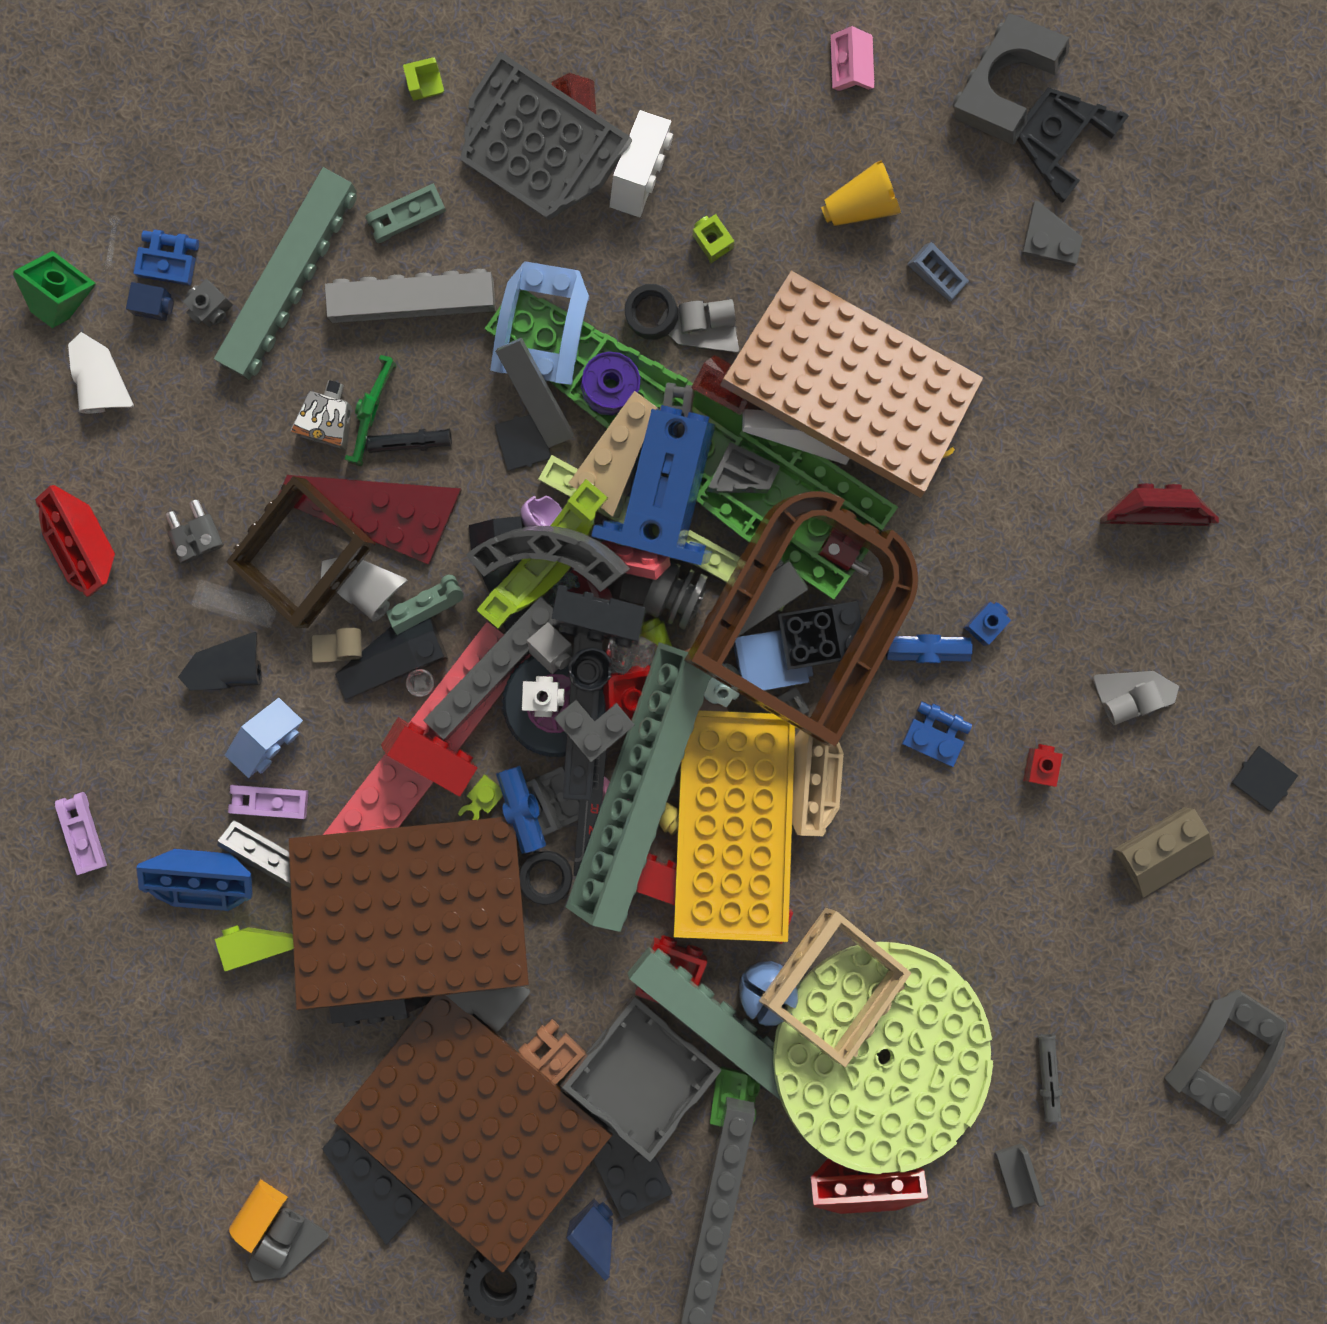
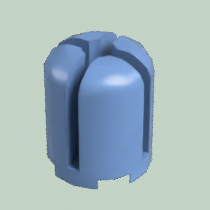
(761, 976)

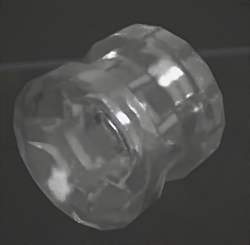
(416, 680)

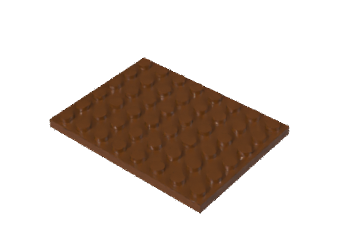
(406, 913)
(473, 1129)

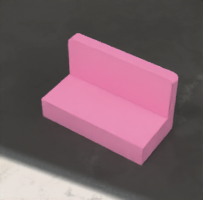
(852, 59)

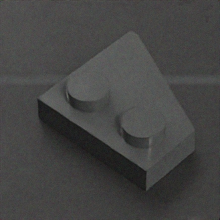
(1050, 237)
(743, 472)

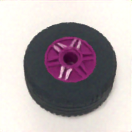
(538, 734)

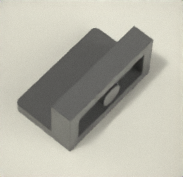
(1019, 1176)

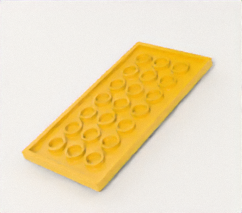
(735, 828)

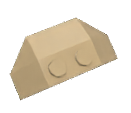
(815, 785)

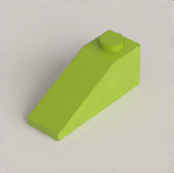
(250, 945)

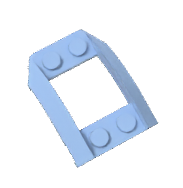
(550, 281)

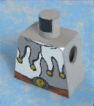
(325, 417)

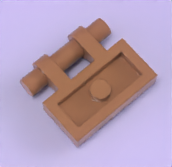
(559, 1058)

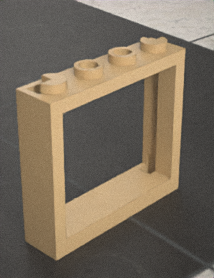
(802, 959)

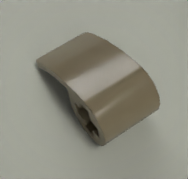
(337, 647)

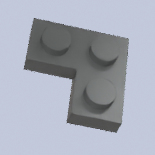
(591, 735)

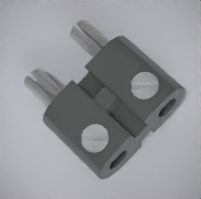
(194, 538)

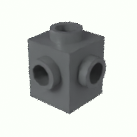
(206, 304)

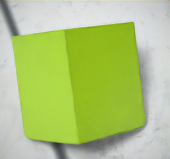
(423, 78)

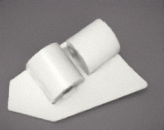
(96, 376)

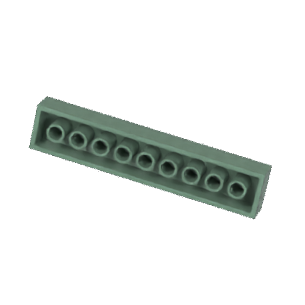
(645, 777)

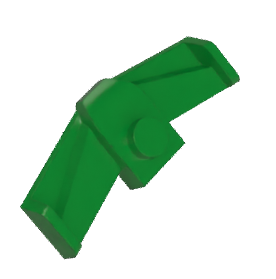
(367, 408)

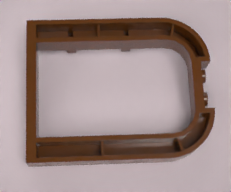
(869, 642)

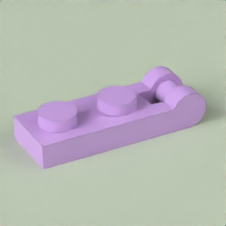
(269, 801)
(80, 834)

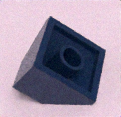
(592, 1236)

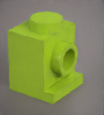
(713, 226)

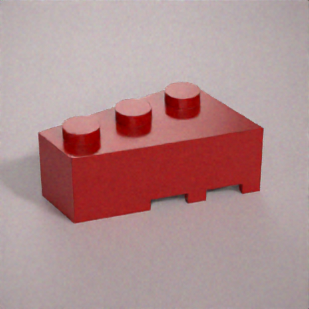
(429, 756)

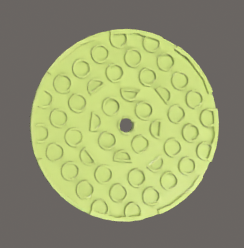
(896, 1111)

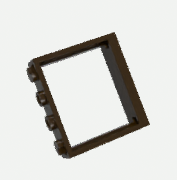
(332, 580)

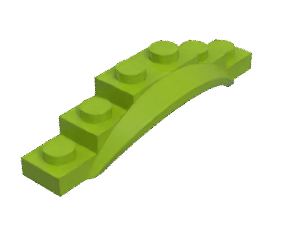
(537, 576)

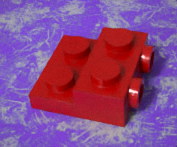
(625, 689)
(689, 958)

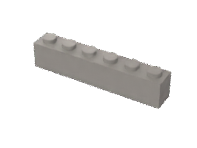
(410, 296)

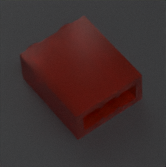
(709, 382)

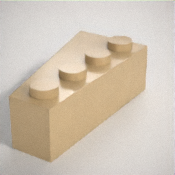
(617, 453)

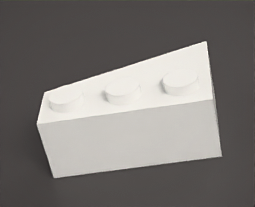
(639, 163)

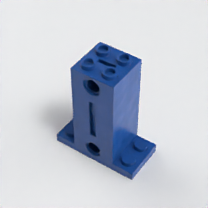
(665, 488)

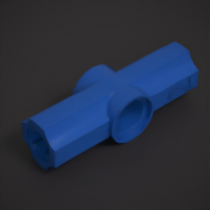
(930, 649)
(521, 809)

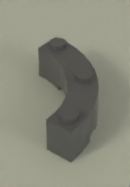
(553, 544)

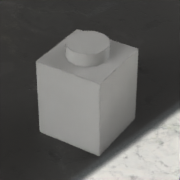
(550, 648)

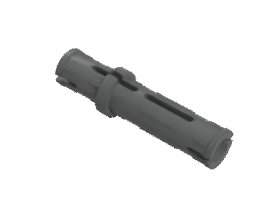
(1047, 1050)

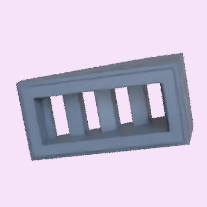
(932, 278)

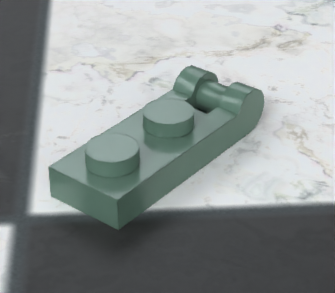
(405, 213)
(425, 604)

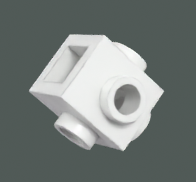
(531, 696)

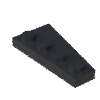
(377, 1191)

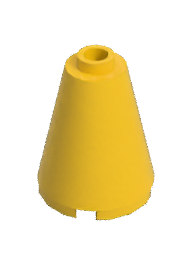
(862, 198)

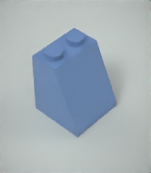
(763, 662)

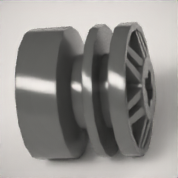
(675, 595)

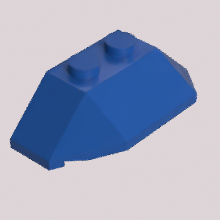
(196, 879)

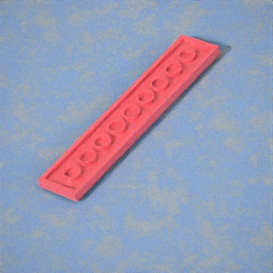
(393, 788)

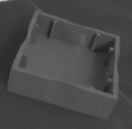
(640, 1078)

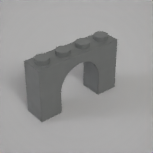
(1013, 43)

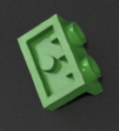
(735, 1085)

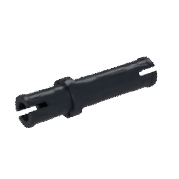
(414, 440)

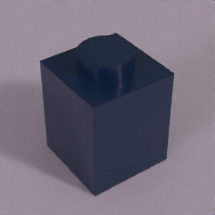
(149, 301)

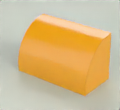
(256, 1215)

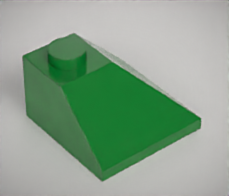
(52, 288)

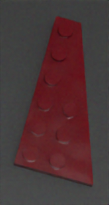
(390, 514)

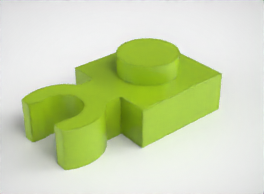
(484, 796)

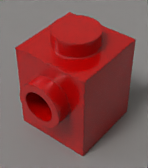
(1043, 765)

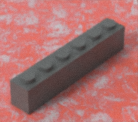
(488, 672)

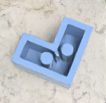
(262, 737)

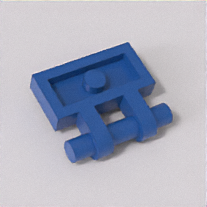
(164, 265)
(932, 741)

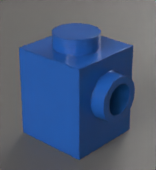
(988, 623)

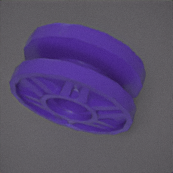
(604, 367)

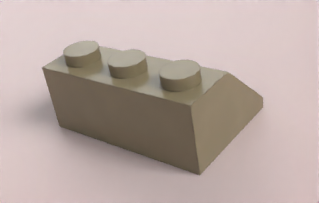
(1166, 850)

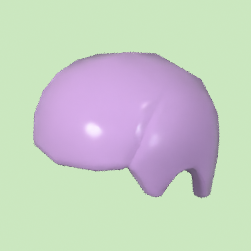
(539, 511)

